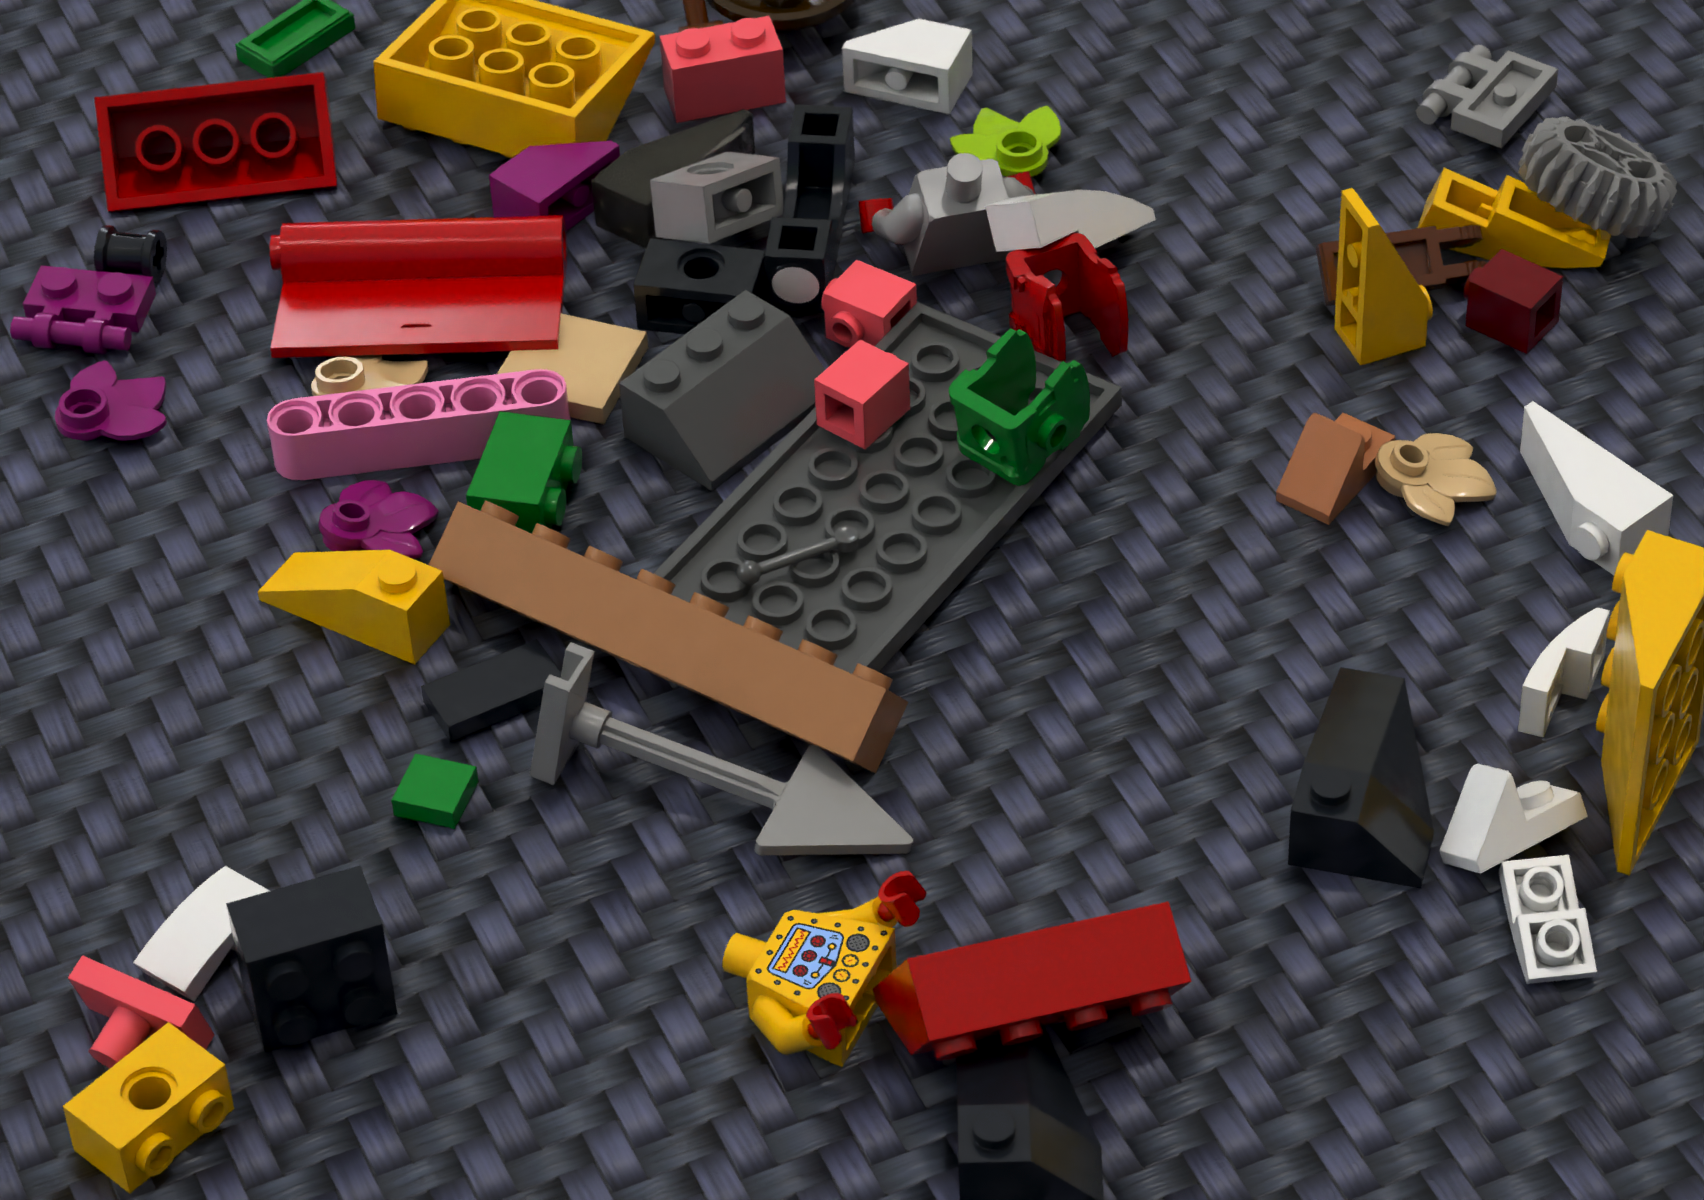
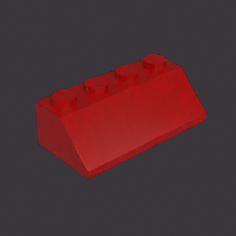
(216, 141)
(1034, 981)

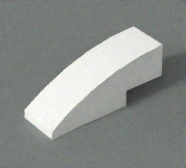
(1047, 217)

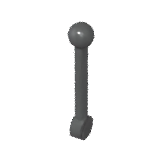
(845, 540)

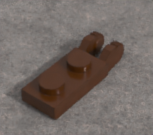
(1419, 252)

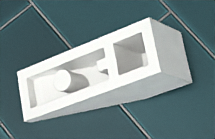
(1592, 493)

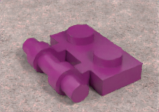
(84, 309)

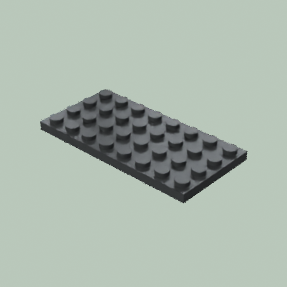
(911, 496)

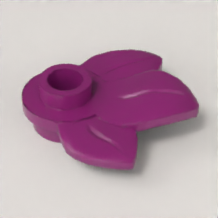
(110, 407)
(376, 519)

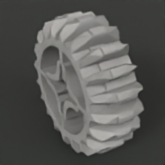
(1597, 177)

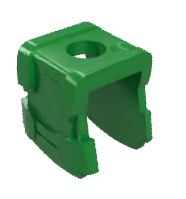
(997, 402)

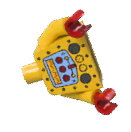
(819, 970)

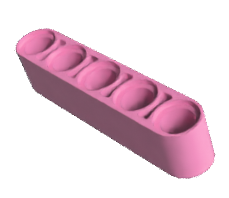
(405, 423)

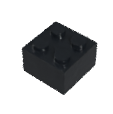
(312, 958)

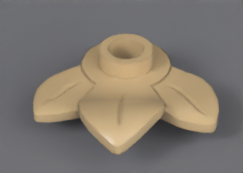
(365, 373)
(1433, 475)

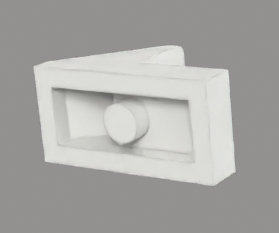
(1502, 820)

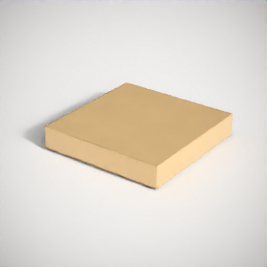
(590, 359)

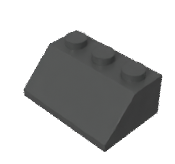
(722, 391)

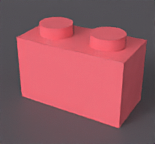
(723, 69)

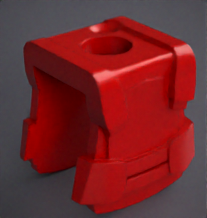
(1085, 286)

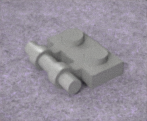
(1488, 96)

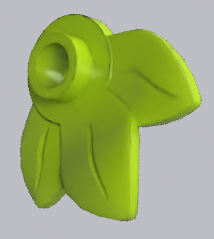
(1013, 144)

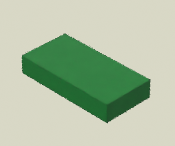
(295, 37)

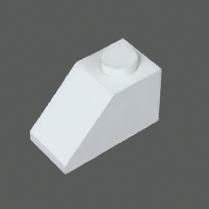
(910, 64)

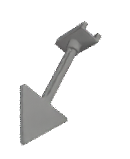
(811, 814)

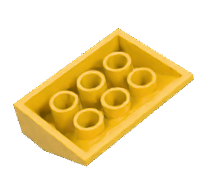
(509, 74)
(1654, 685)

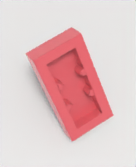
(133, 1010)

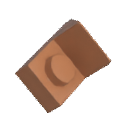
(1330, 465)

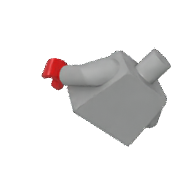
(945, 214)

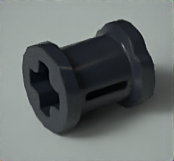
(130, 252)

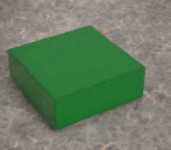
(435, 791)

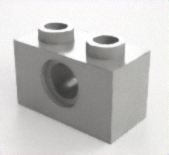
(717, 197)

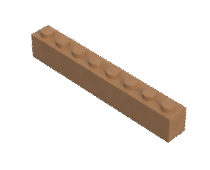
(669, 636)

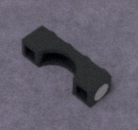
(807, 238)

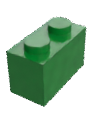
(527, 469)

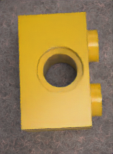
(149, 1107)

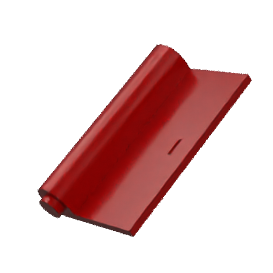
(419, 286)

